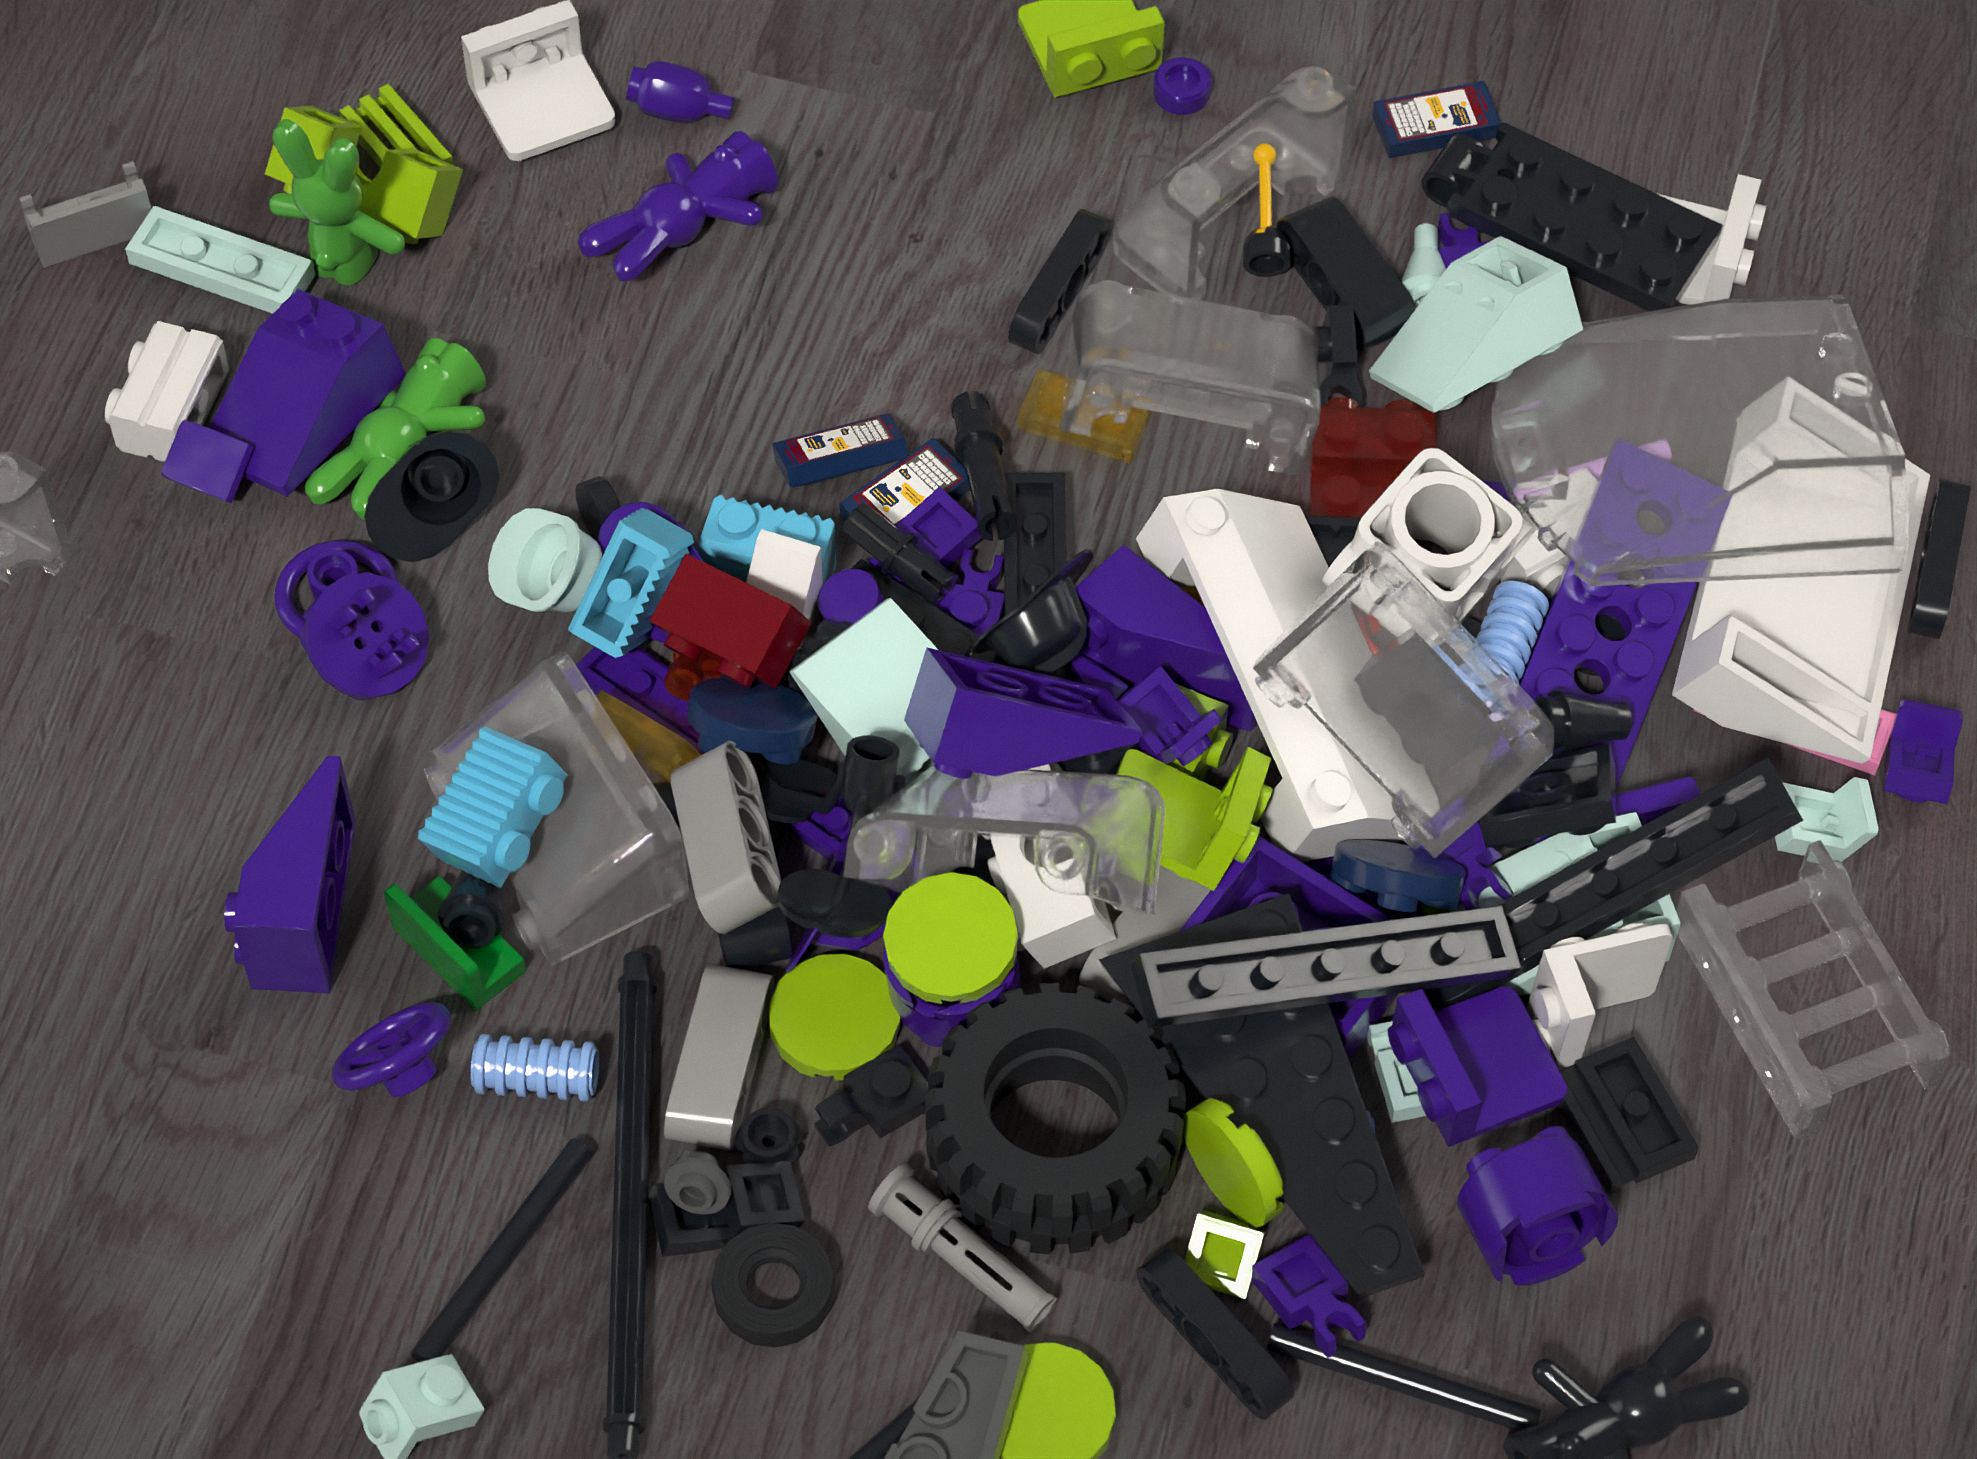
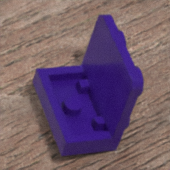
(1475, 1062)

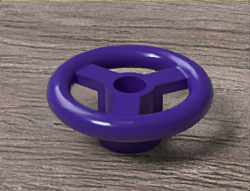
(324, 566)
(395, 1051)

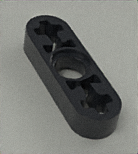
(1059, 281)
(1939, 559)
(1215, 1333)

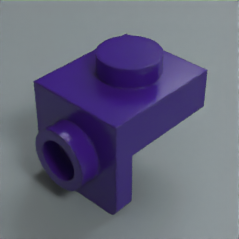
(1168, 719)
(1922, 752)

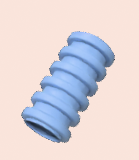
(1513, 625)
(534, 1067)

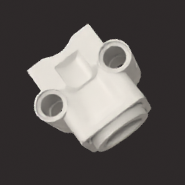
(1452, 508)

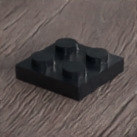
(1563, 795)

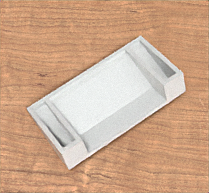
(1256, 577)
(1799, 653)

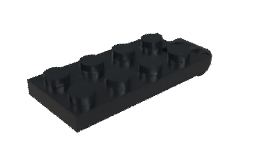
(1573, 215)

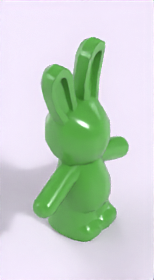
(329, 195)
(424, 403)

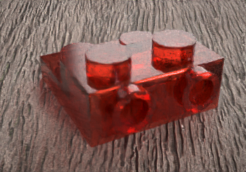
(1363, 453)

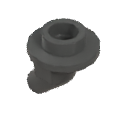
(697, 1183)

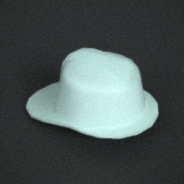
(542, 561)

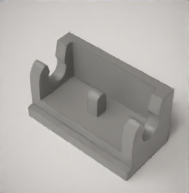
(88, 220)

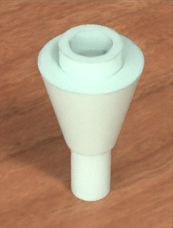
(1424, 265)

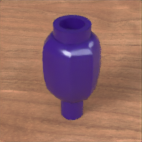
(675, 93)

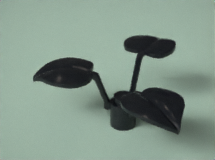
(865, 781)

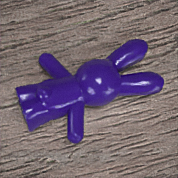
(676, 210)

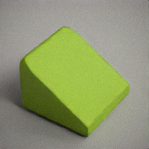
(1224, 1252)

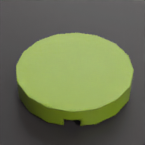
(951, 938)
(832, 1015)
(1233, 1163)
(1060, 1407)

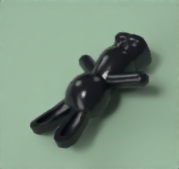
(1633, 1405)

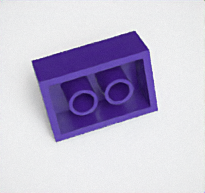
(1318, 905)

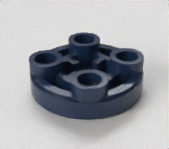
(753, 718)
(1398, 874)

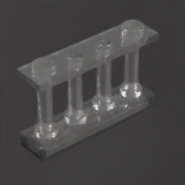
(1772, 1035)

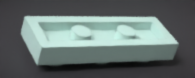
(218, 260)

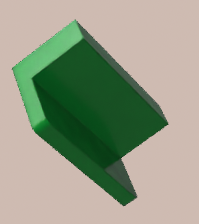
(471, 972)

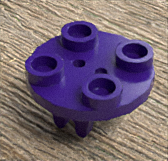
(345, 614)

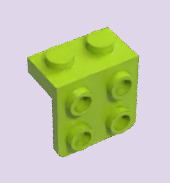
(1091, 41)
(1201, 822)

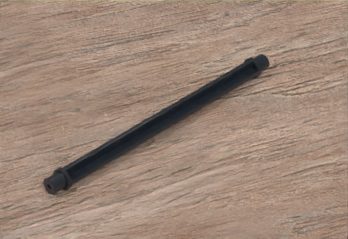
(630, 1208)

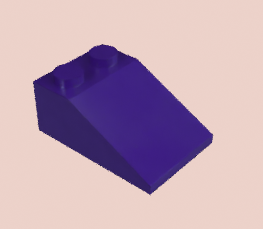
(305, 387)
(1149, 622)
(1008, 718)
(296, 889)

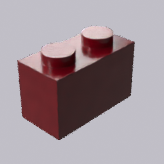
(730, 623)

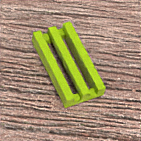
(405, 117)

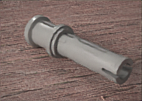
(939, 1221)

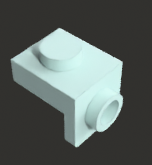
(1838, 819)
(418, 1405)

